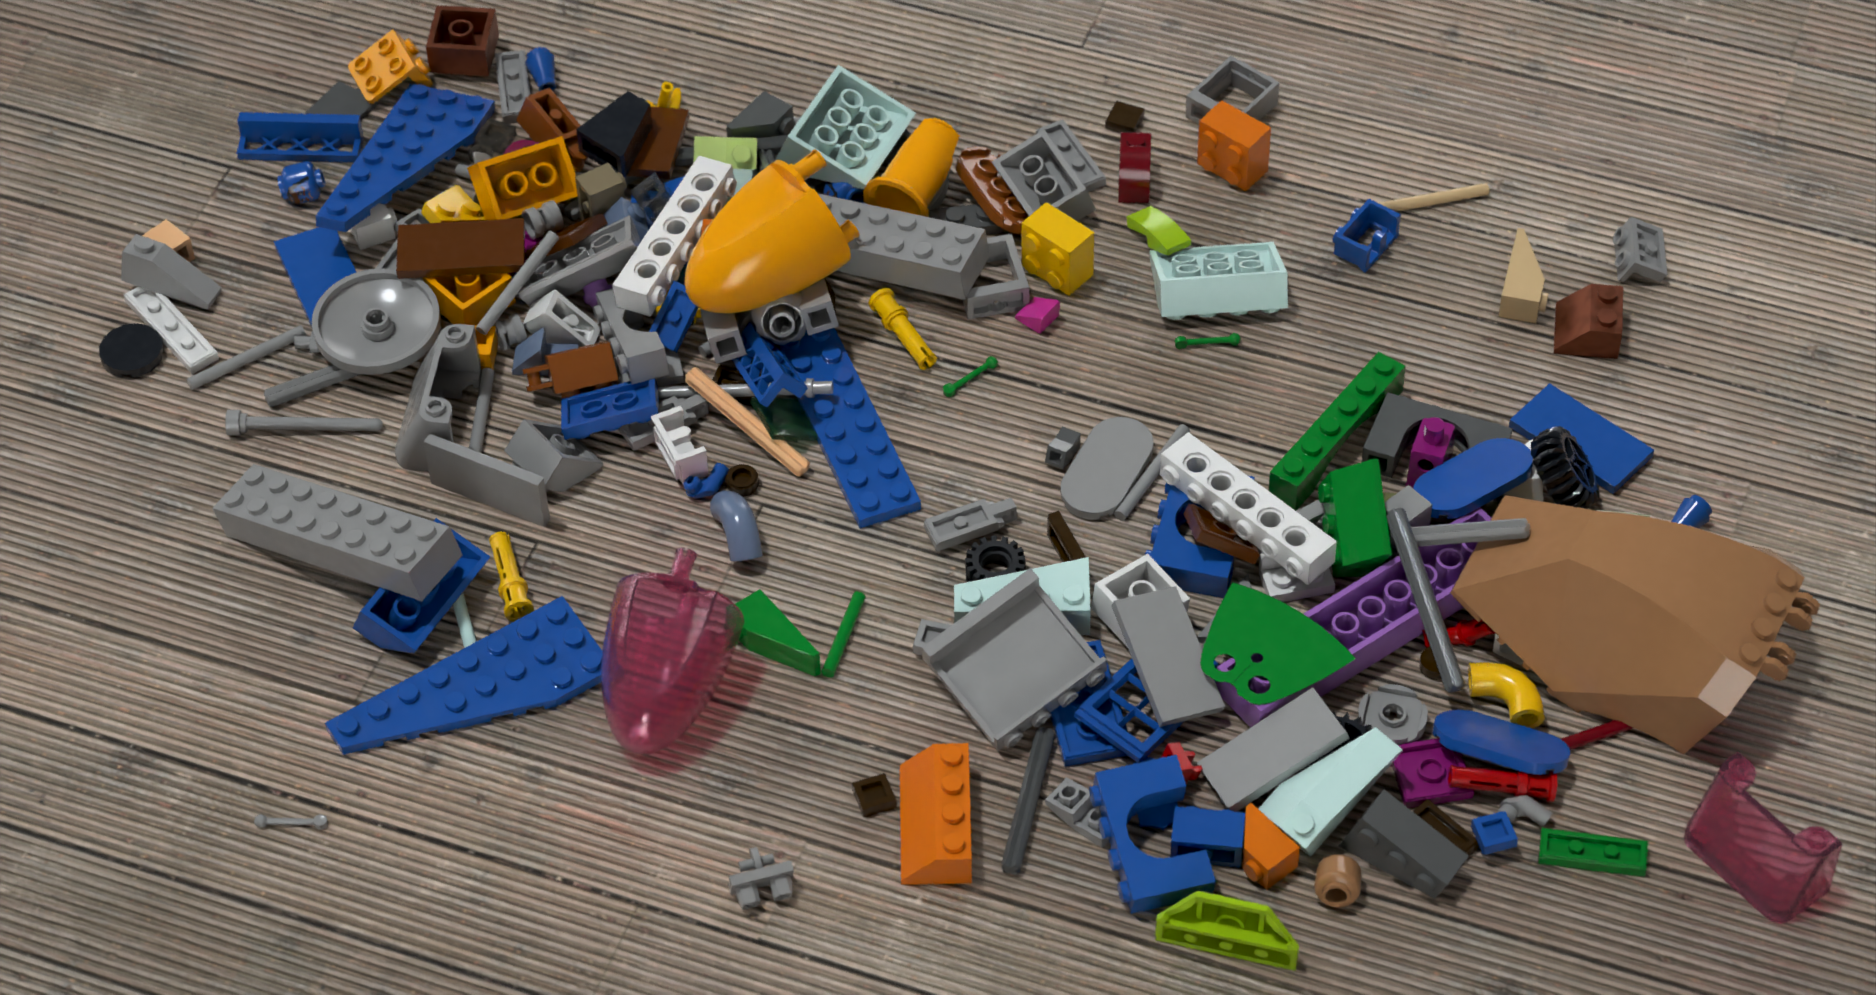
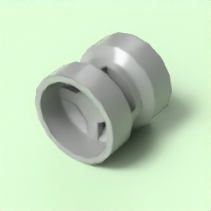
(543, 219)

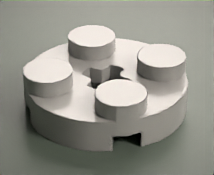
(1396, 699)

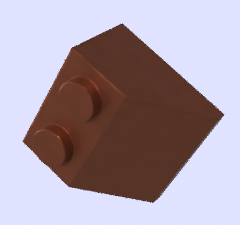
(1590, 322)

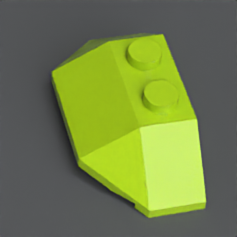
(1228, 929)

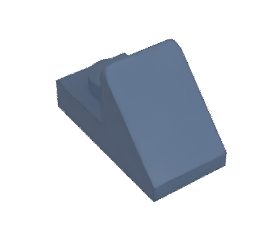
(532, 352)

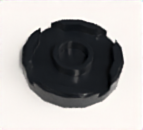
(131, 350)

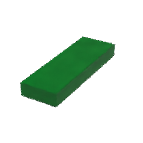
(1593, 852)

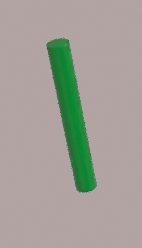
(843, 634)

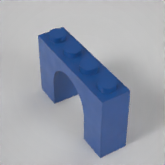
(1187, 564)
(1145, 879)

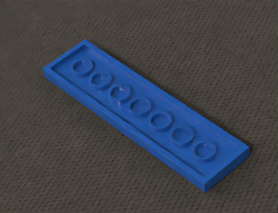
(852, 432)

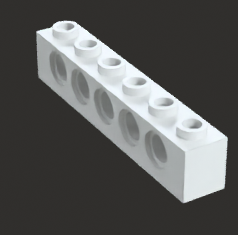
(673, 236)
(1248, 508)

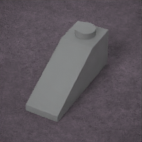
(164, 271)

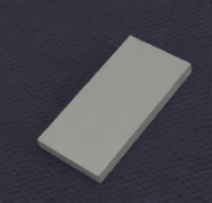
(487, 480)
(1167, 656)
(1273, 750)

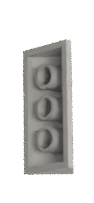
(585, 262)

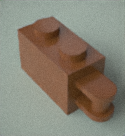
(547, 118)
(575, 369)

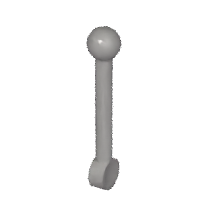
(320, 821)

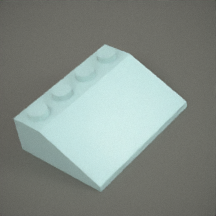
(850, 127)
(1219, 280)

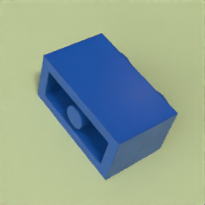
(1209, 830)

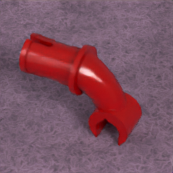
(1465, 632)

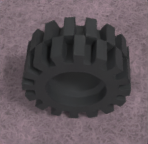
(993, 552)

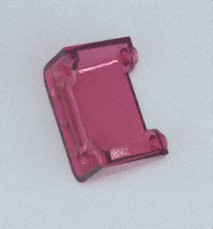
(1756, 851)

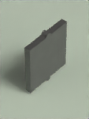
(342, 100)

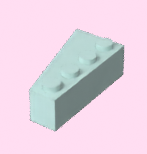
(1063, 582)

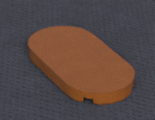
(989, 188)

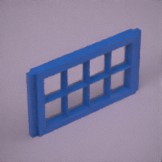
(1114, 732)

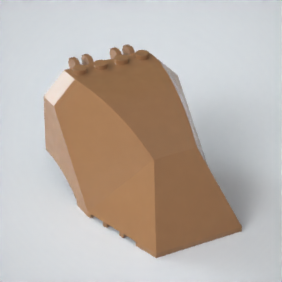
(1636, 614)

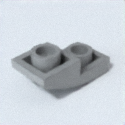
(1074, 807)

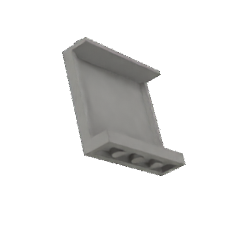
(1013, 661)

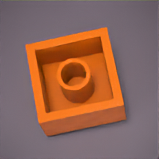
(1233, 145)

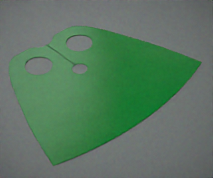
(1292, 645)

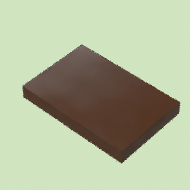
(662, 143)

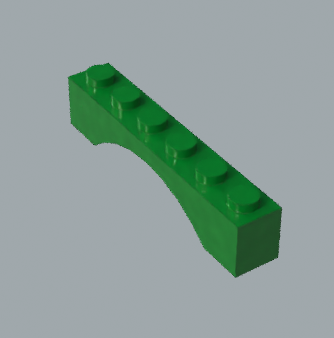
(1304, 464)

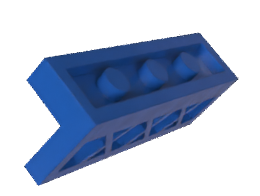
(301, 132)
(774, 367)

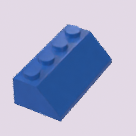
(404, 622)

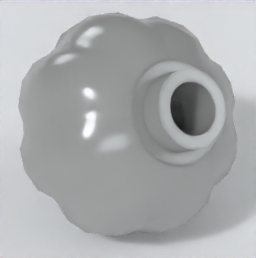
(781, 320)

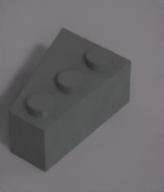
(1404, 846)

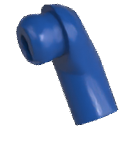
(707, 486)

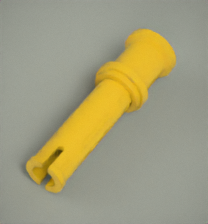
(896, 319)
(512, 587)

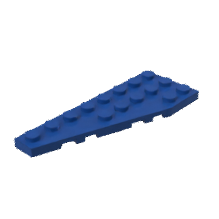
(413, 137)
(517, 668)

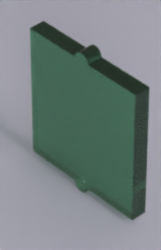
(785, 420)

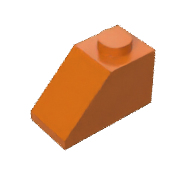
(1266, 849)

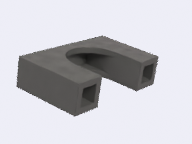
(1399, 424)

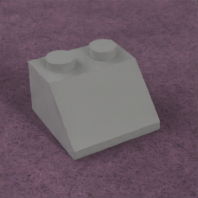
(544, 451)

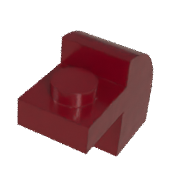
(1134, 167)

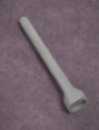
(239, 422)

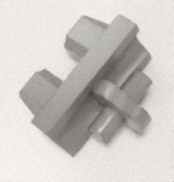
(777, 876)

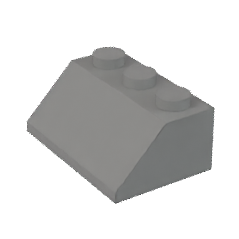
(1040, 175)

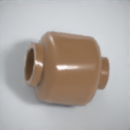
(1338, 880)

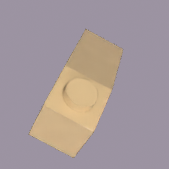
(1524, 284)

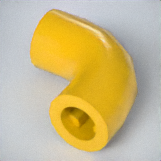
(1510, 686)

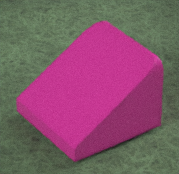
(1039, 313)

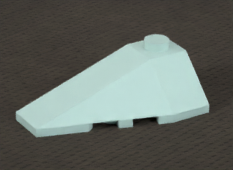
(1323, 794)

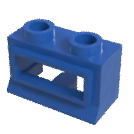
(1373, 216)

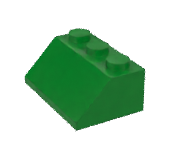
(1356, 518)

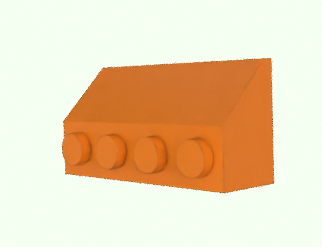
(936, 816)

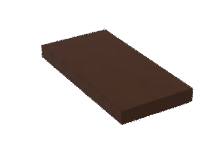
(460, 248)

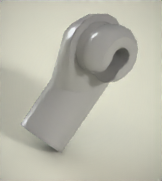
(1525, 806)

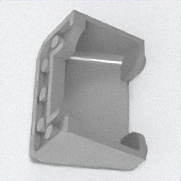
(443, 374)

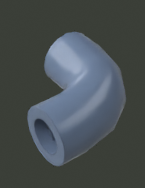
(738, 524)

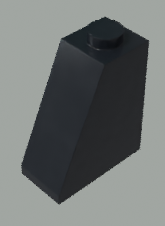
(616, 133)

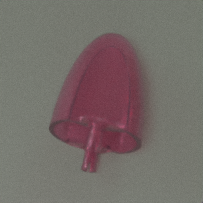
(664, 654)

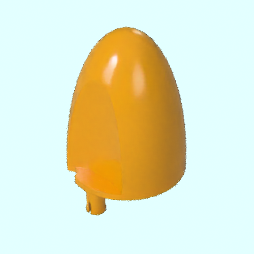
(768, 241)

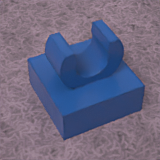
(1494, 832)

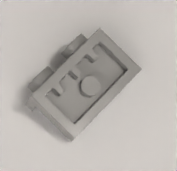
(1640, 250)

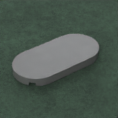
(1106, 467)

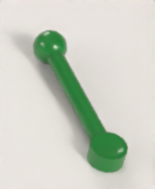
(1181, 342)
(950, 389)

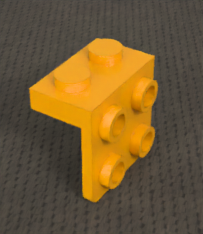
(387, 65)

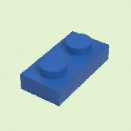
(674, 317)

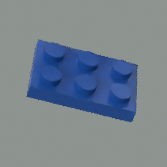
(608, 408)

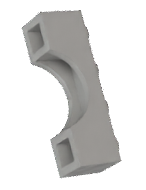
(636, 351)

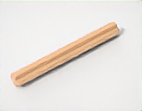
(746, 421)

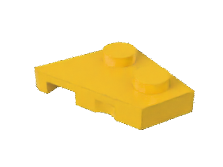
(452, 206)

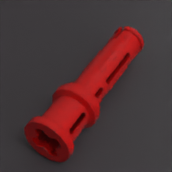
(1502, 781)

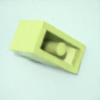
(731, 150)

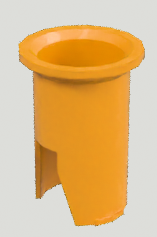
(915, 170)

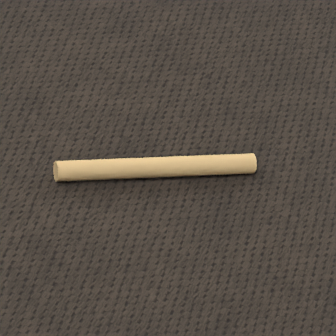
(1437, 197)

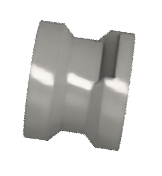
(510, 331)

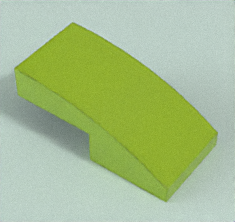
(1161, 231)

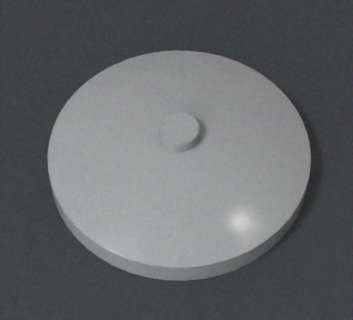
(376, 321)

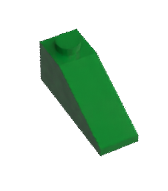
(774, 636)

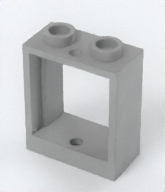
(1241, 76)
(1010, 295)

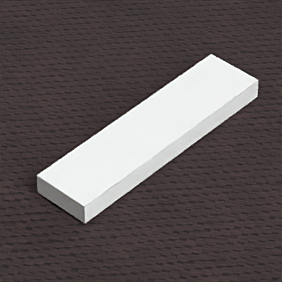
(173, 328)

